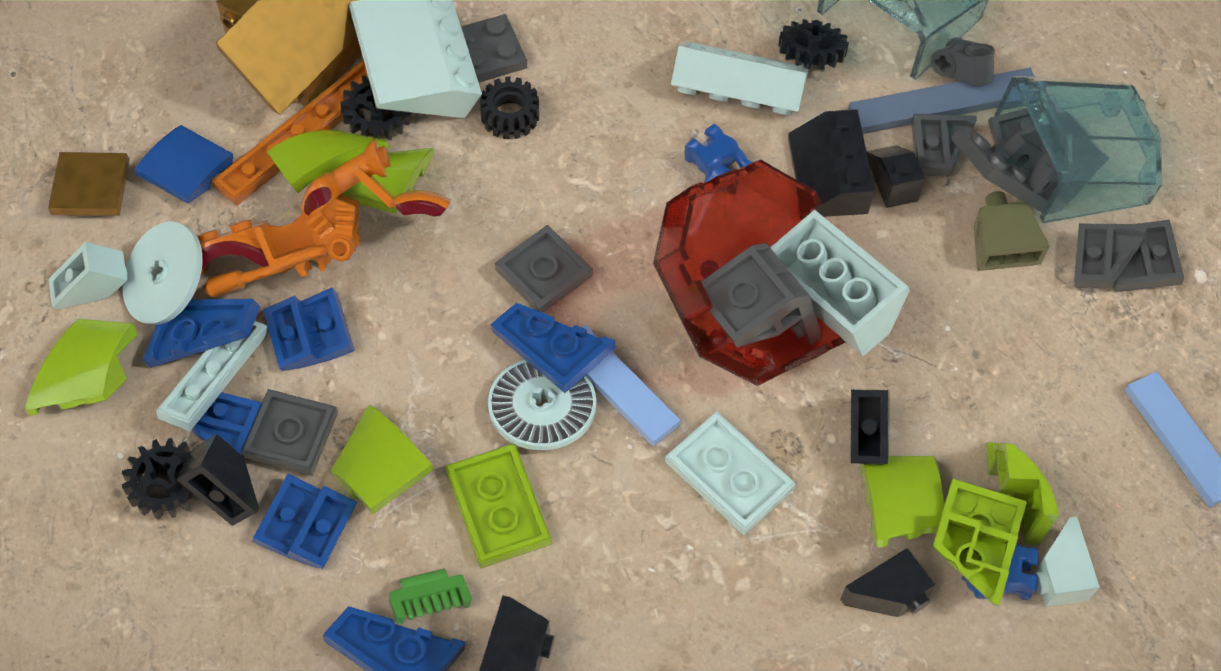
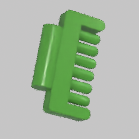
(426, 588)

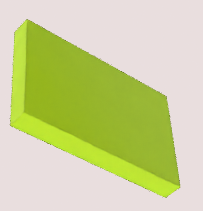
(498, 505)

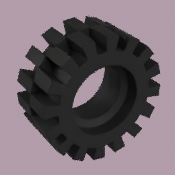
(509, 93)

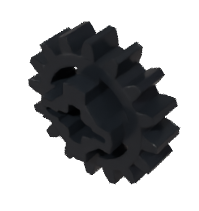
(813, 44)
(359, 112)
(149, 490)

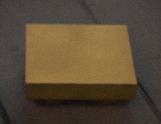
(89, 183)

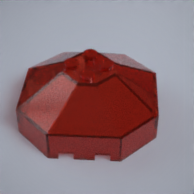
(710, 228)

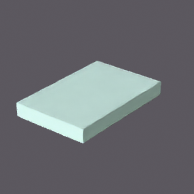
(730, 473)

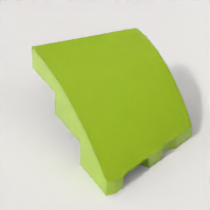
(316, 152)
(401, 177)
(82, 366)
(379, 461)
(1023, 480)
(903, 497)
(980, 535)

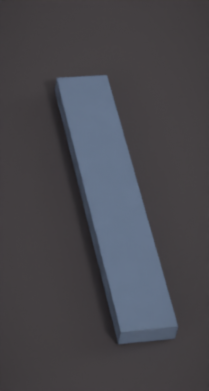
(943, 99)

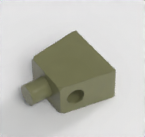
(1007, 235)

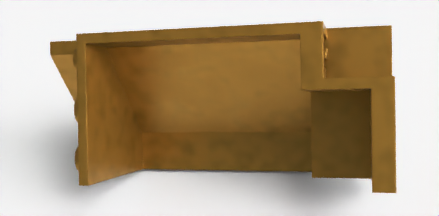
(288, 46)

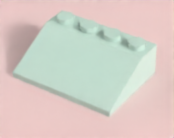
(416, 56)

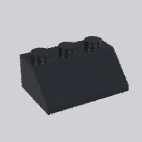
(834, 162)
(517, 639)

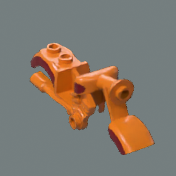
(322, 230)

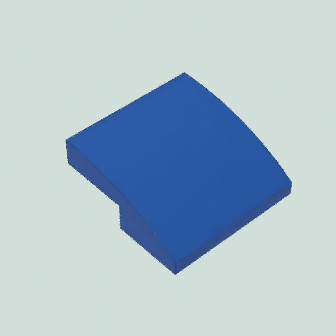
(184, 164)
(308, 330)
(304, 522)

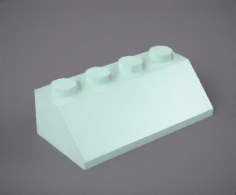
(739, 76)
(843, 281)

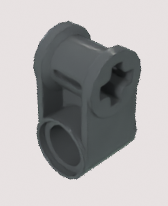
(965, 61)

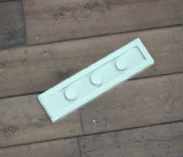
(208, 379)

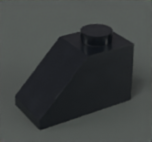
(896, 175)
(870, 426)
(220, 480)
(891, 587)

